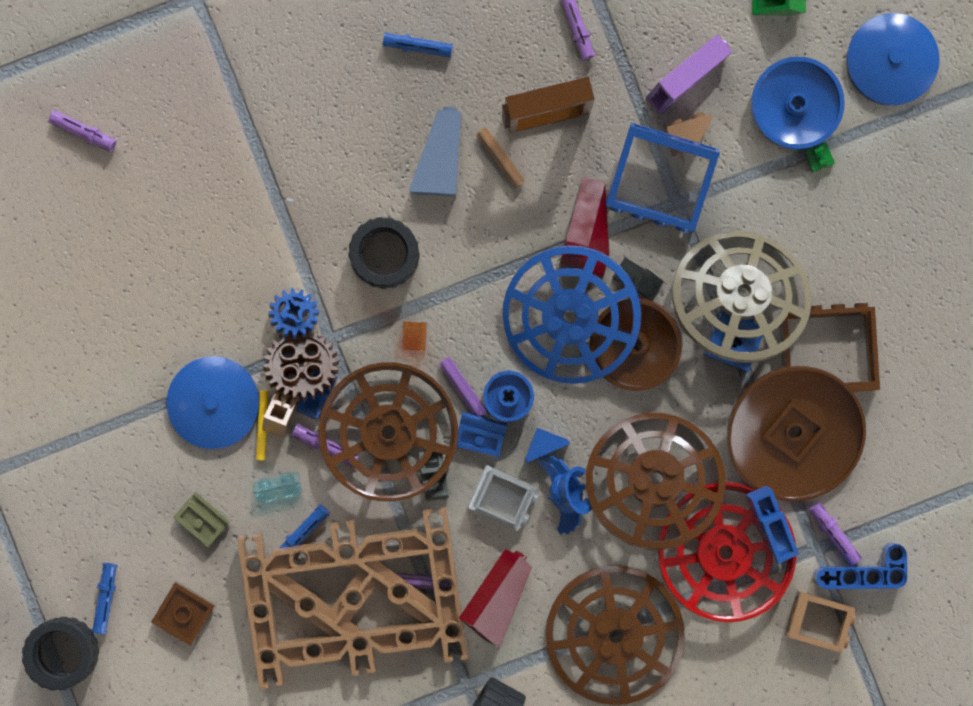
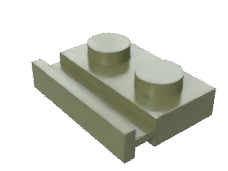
(202, 519)

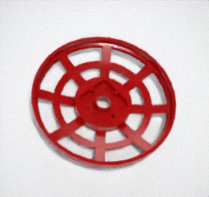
(725, 569)

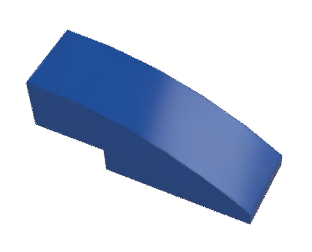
(772, 524)

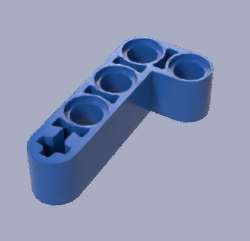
(860, 572)

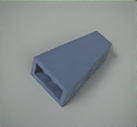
(439, 160)

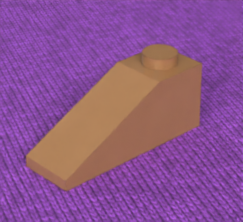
(280, 412)

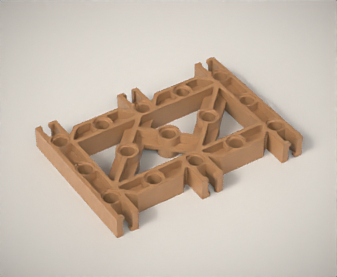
(337, 619)

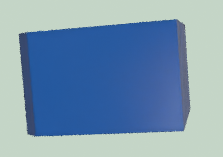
(544, 443)

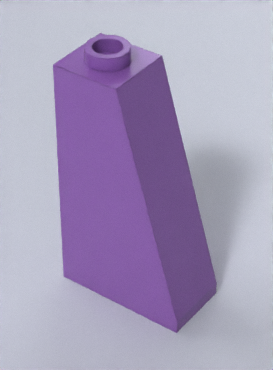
(688, 74)

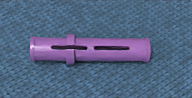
(585, 50)
(83, 131)
(312, 439)
(839, 539)

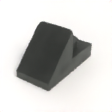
(643, 279)

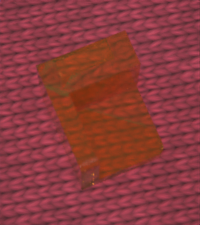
(414, 336)

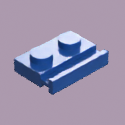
(481, 434)

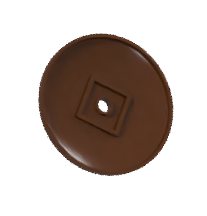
(817, 457)

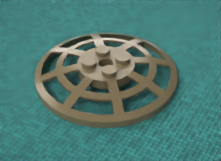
(736, 305)

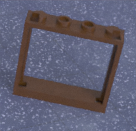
(547, 105)
(871, 339)

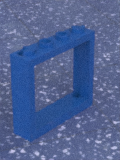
(673, 142)

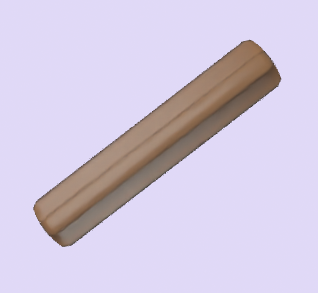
(500, 157)

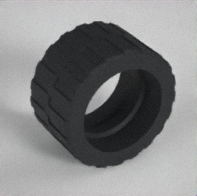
(372, 227)
(32, 653)
(499, 694)

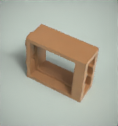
(797, 615)

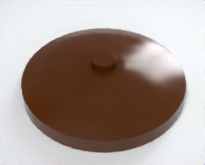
(654, 353)

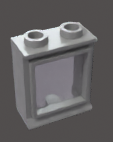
(503, 497)

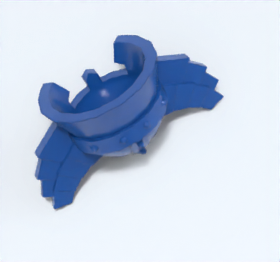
(566, 492)

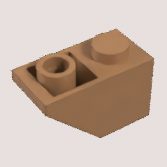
(690, 129)

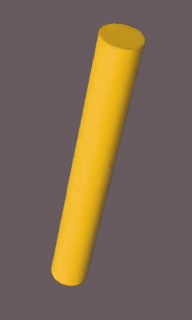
(261, 435)

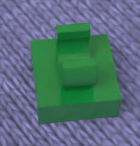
(819, 157)

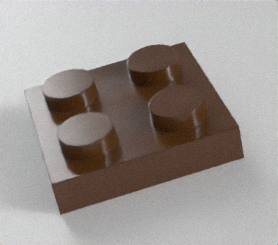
(183, 613)

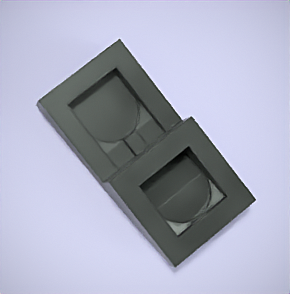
(439, 489)

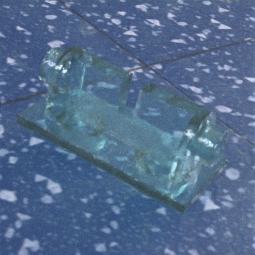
(267, 488)

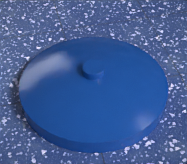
(892, 59)
(797, 103)
(213, 402)

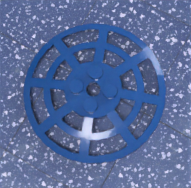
(578, 302)

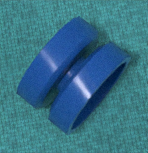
(508, 382)

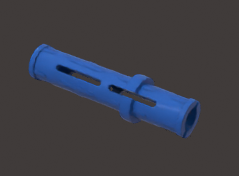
(417, 44)
(307, 527)
(104, 599)

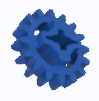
(284, 318)

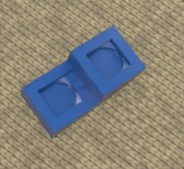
(311, 407)

